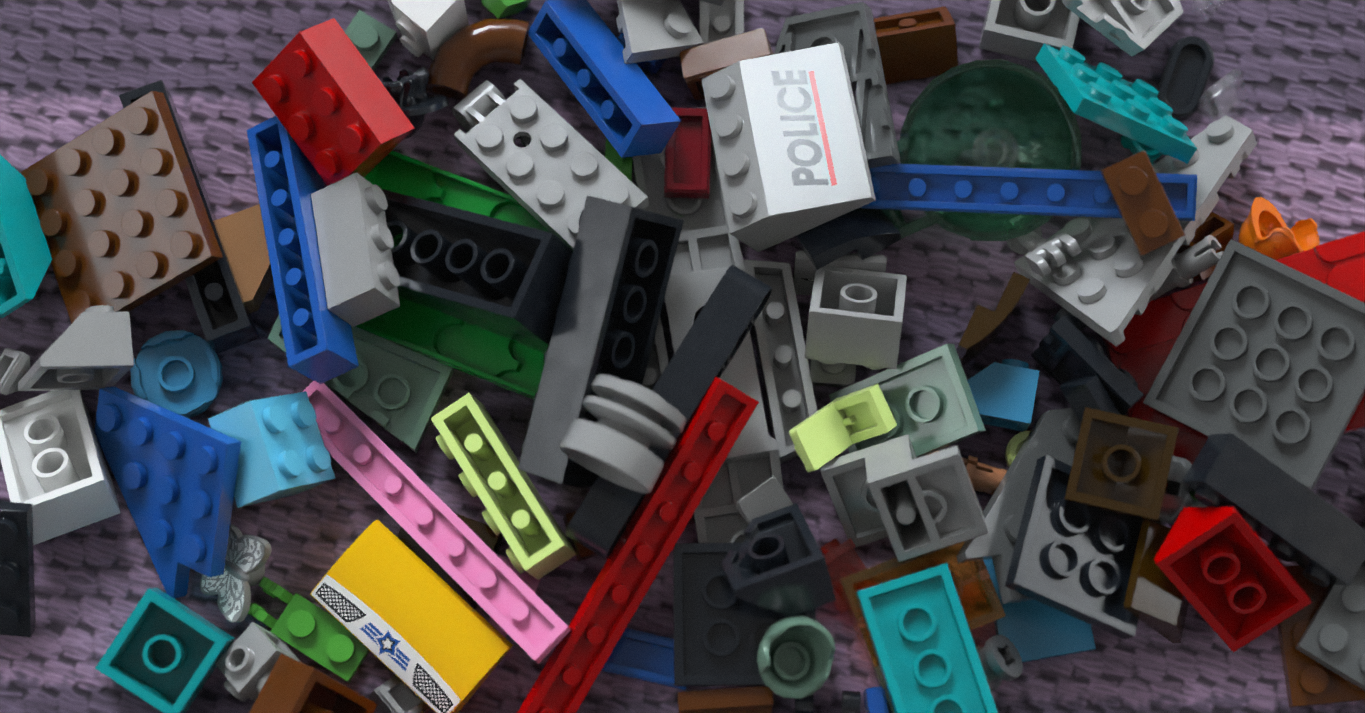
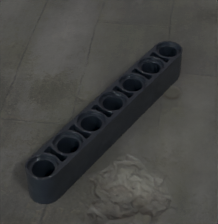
(699, 358)

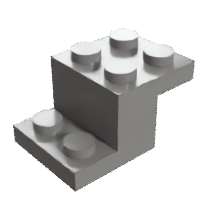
(903, 497)

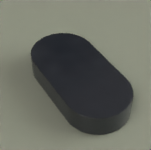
(1185, 76)

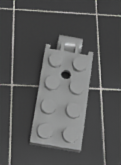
(552, 171)

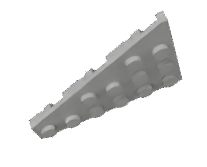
(1109, 276)

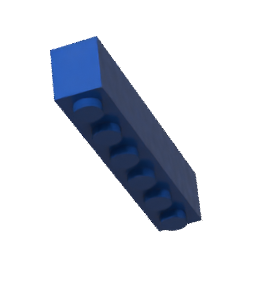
(314, 337)

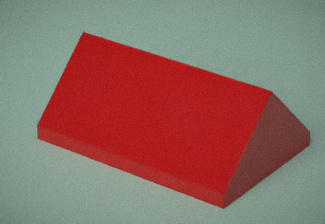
(1228, 574)

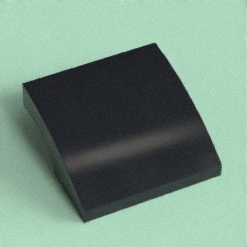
(859, 230)

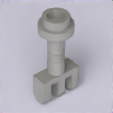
(1044, 250)

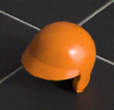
(1269, 235)

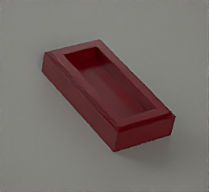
(688, 156)

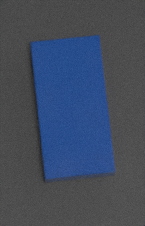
(643, 658)

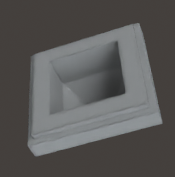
(13, 367)

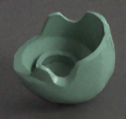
(795, 656)

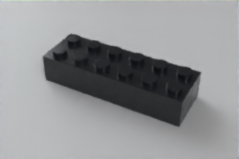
(600, 325)

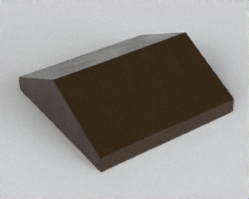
(1121, 464)
(1149, 590)

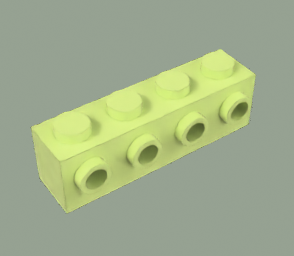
(507, 492)

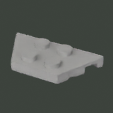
(1128, 23)

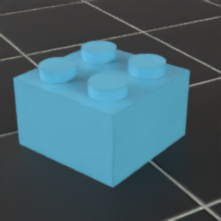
(278, 447)

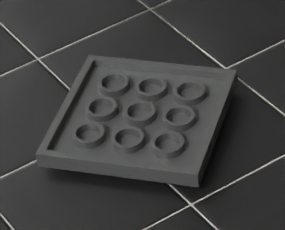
(1267, 362)

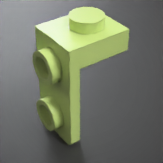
(841, 425)

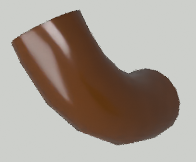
(471, 50)

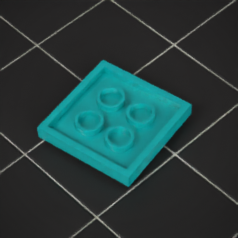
(1116, 103)

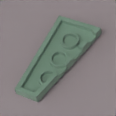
(390, 385)

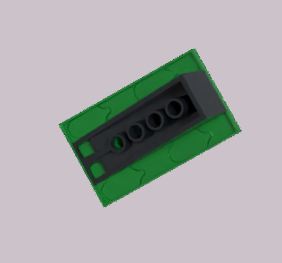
(472, 274)

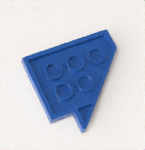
(173, 481)

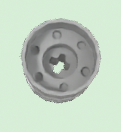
(626, 426)

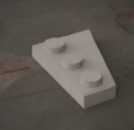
(655, 29)

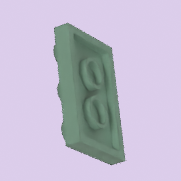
(927, 401)

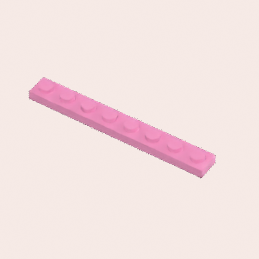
(436, 526)

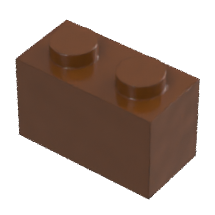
(1142, 203)

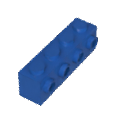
(594, 70)

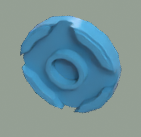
(188, 385)

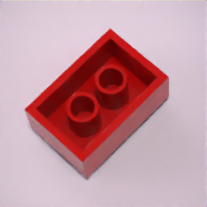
(332, 103)

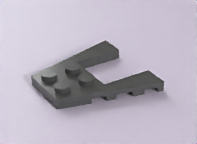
(856, 32)

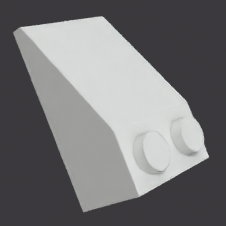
(427, 23)
(55, 463)

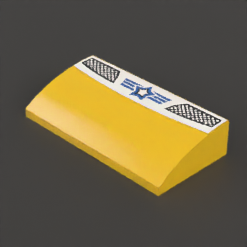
(411, 619)

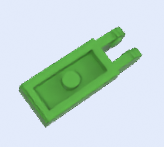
(312, 632)

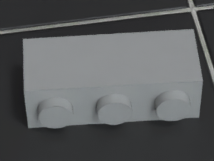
(355, 249)

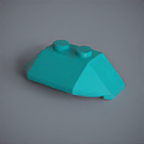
(22, 242)

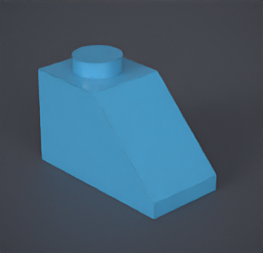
(1005, 394)

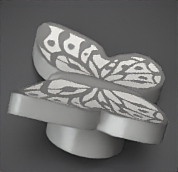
(243, 568)

